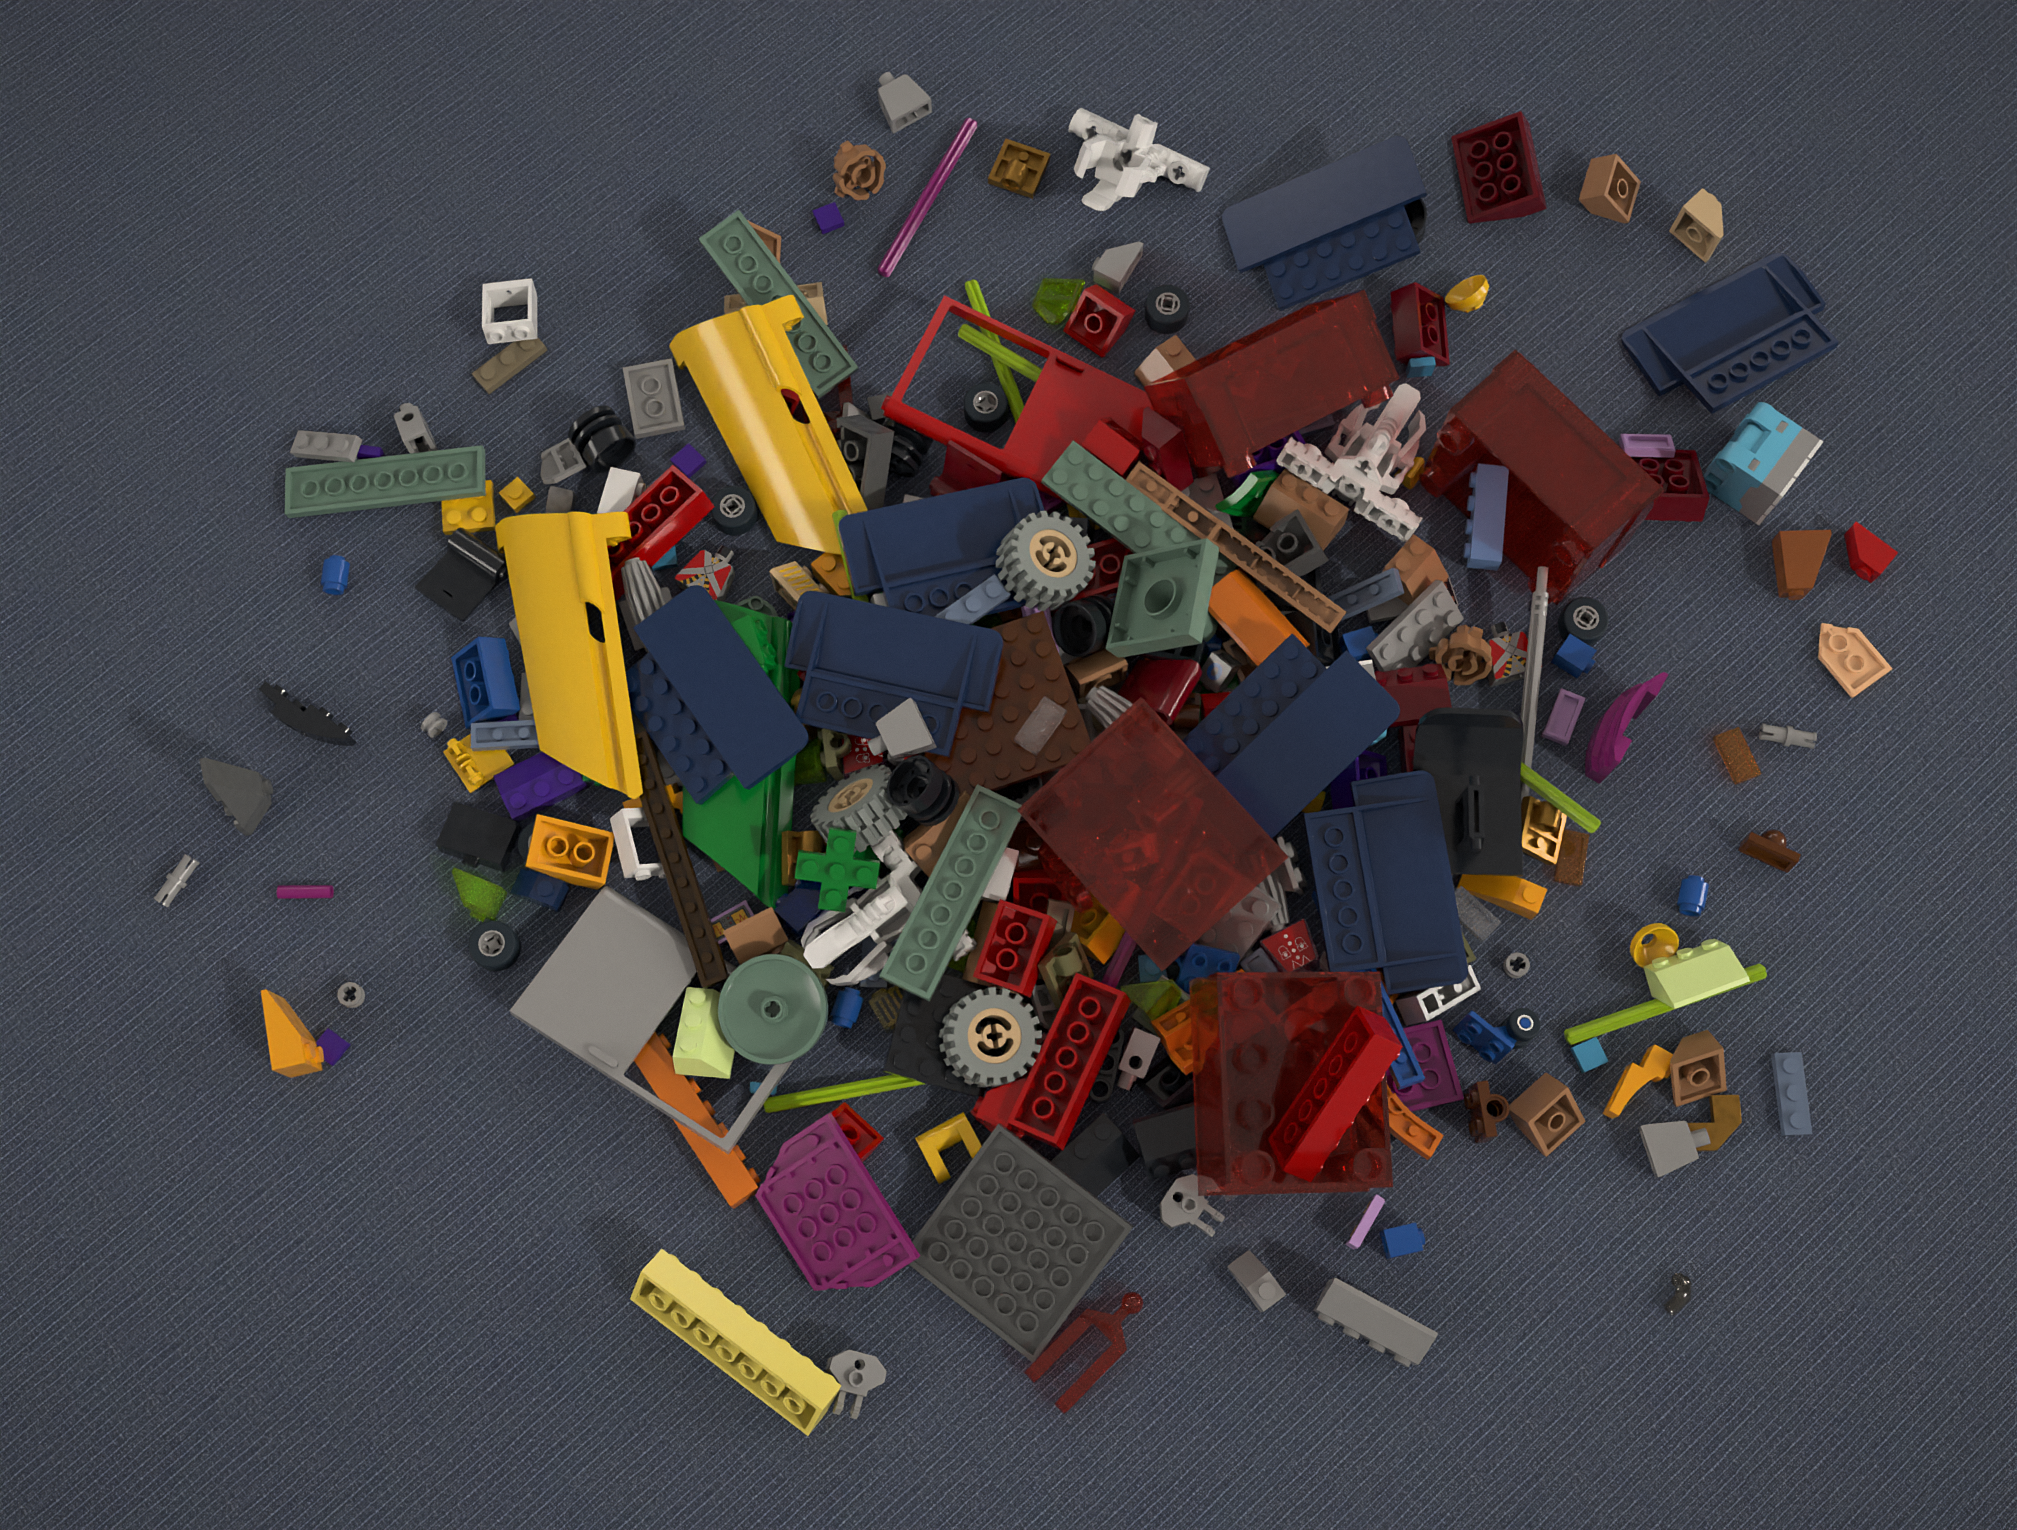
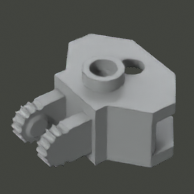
(1189, 1209)
(853, 1380)

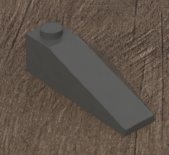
(1292, 546)
(240, 790)

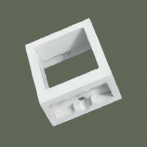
(495, 296)
(625, 845)

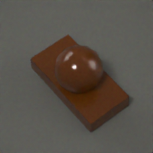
(1770, 849)

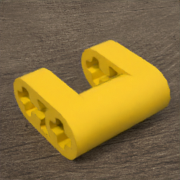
(943, 1137)

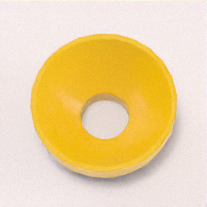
(1468, 294)
(1664, 944)

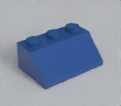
(485, 681)

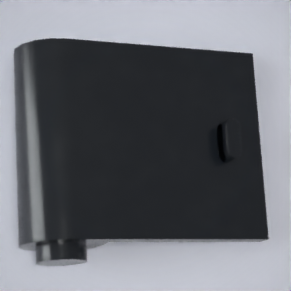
(465, 573)

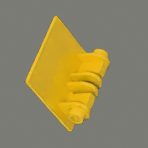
(475, 767)

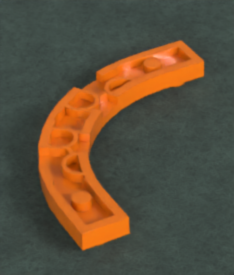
(1406, 1125)

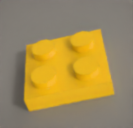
(471, 513)

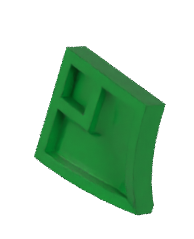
(1249, 495)

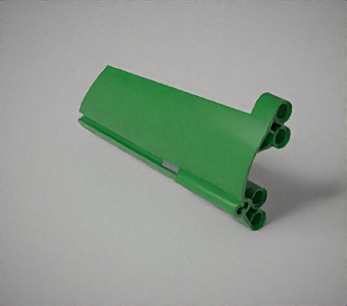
(745, 826)

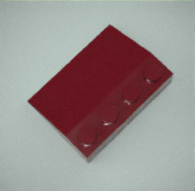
(1499, 170)
(1684, 486)

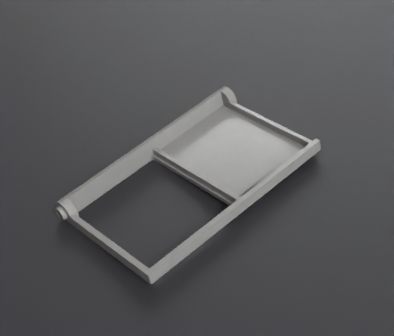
(611, 992)

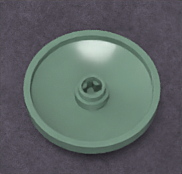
(773, 1009)

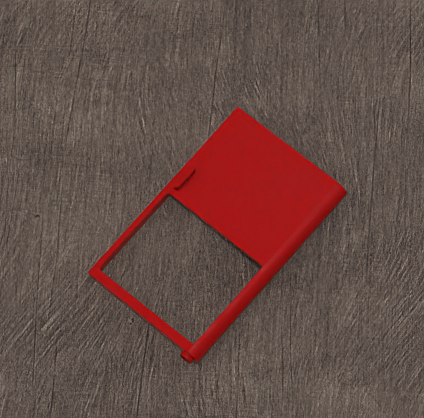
(1059, 410)

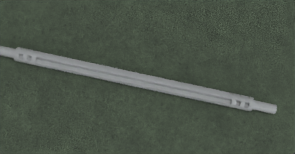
(1533, 669)

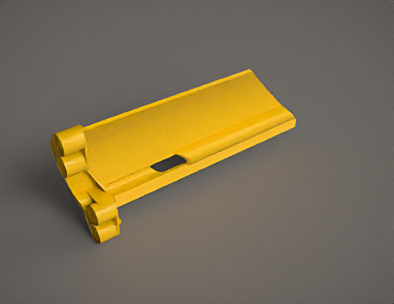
(788, 465)
(571, 677)

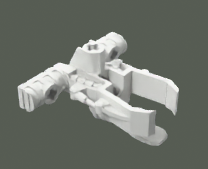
(1127, 159)
(1366, 462)
(877, 913)

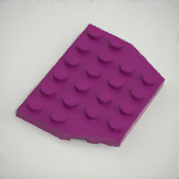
(833, 1211)

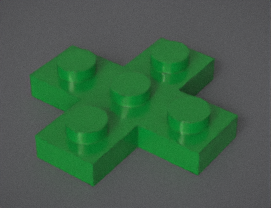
(837, 869)

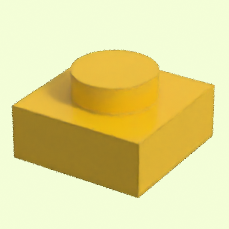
(517, 494)

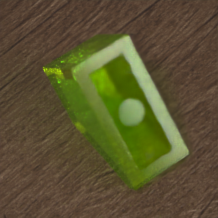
(478, 895)

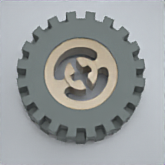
(1026, 552)
(860, 806)
(961, 1038)

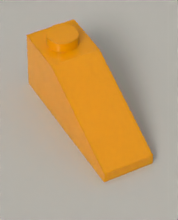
(1506, 892)

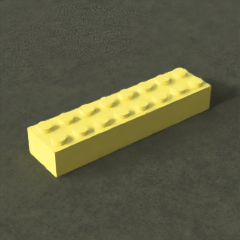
(735, 1341)

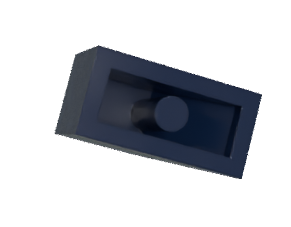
(540, 889)

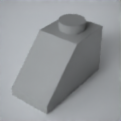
(1117, 265)
(1256, 1281)

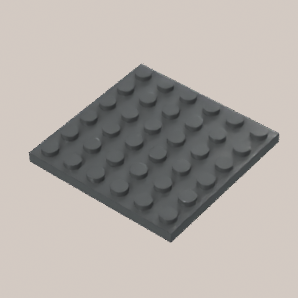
(1017, 1242)

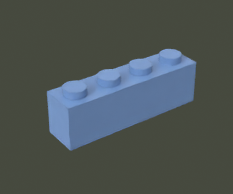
(1487, 517)

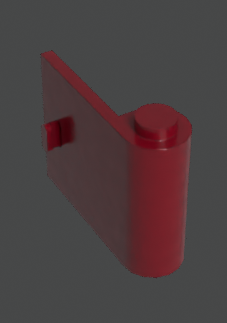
(963, 472)
(1162, 685)

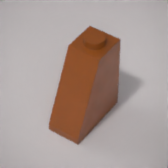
(1798, 560)

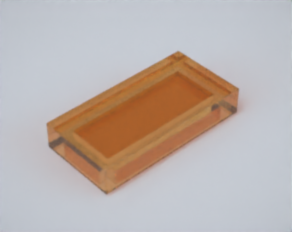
(1737, 755)
(1571, 858)

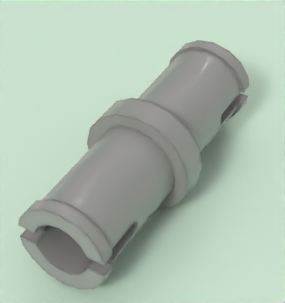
(1787, 736)
(176, 880)

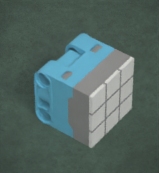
(1760, 462)

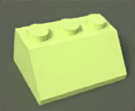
(1694, 973)
(700, 1041)

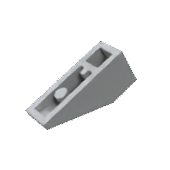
(1427, 1003)

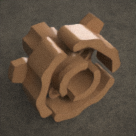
(856, 170)
(1463, 653)

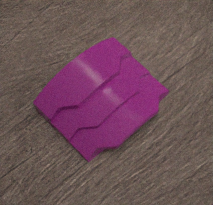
(1607, 740)

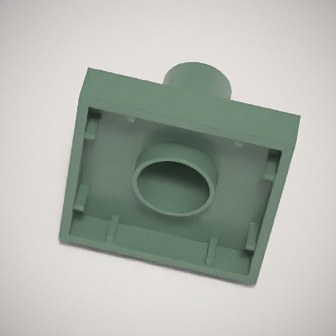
(1164, 599)

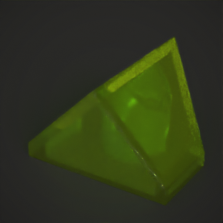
(808, 764)
(1153, 998)

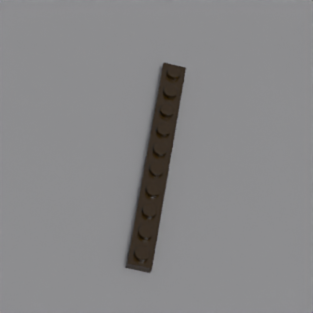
(678, 867)

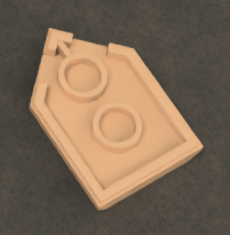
(1850, 658)

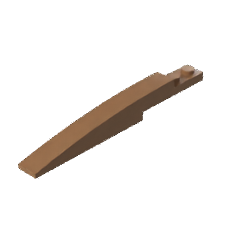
(1237, 548)

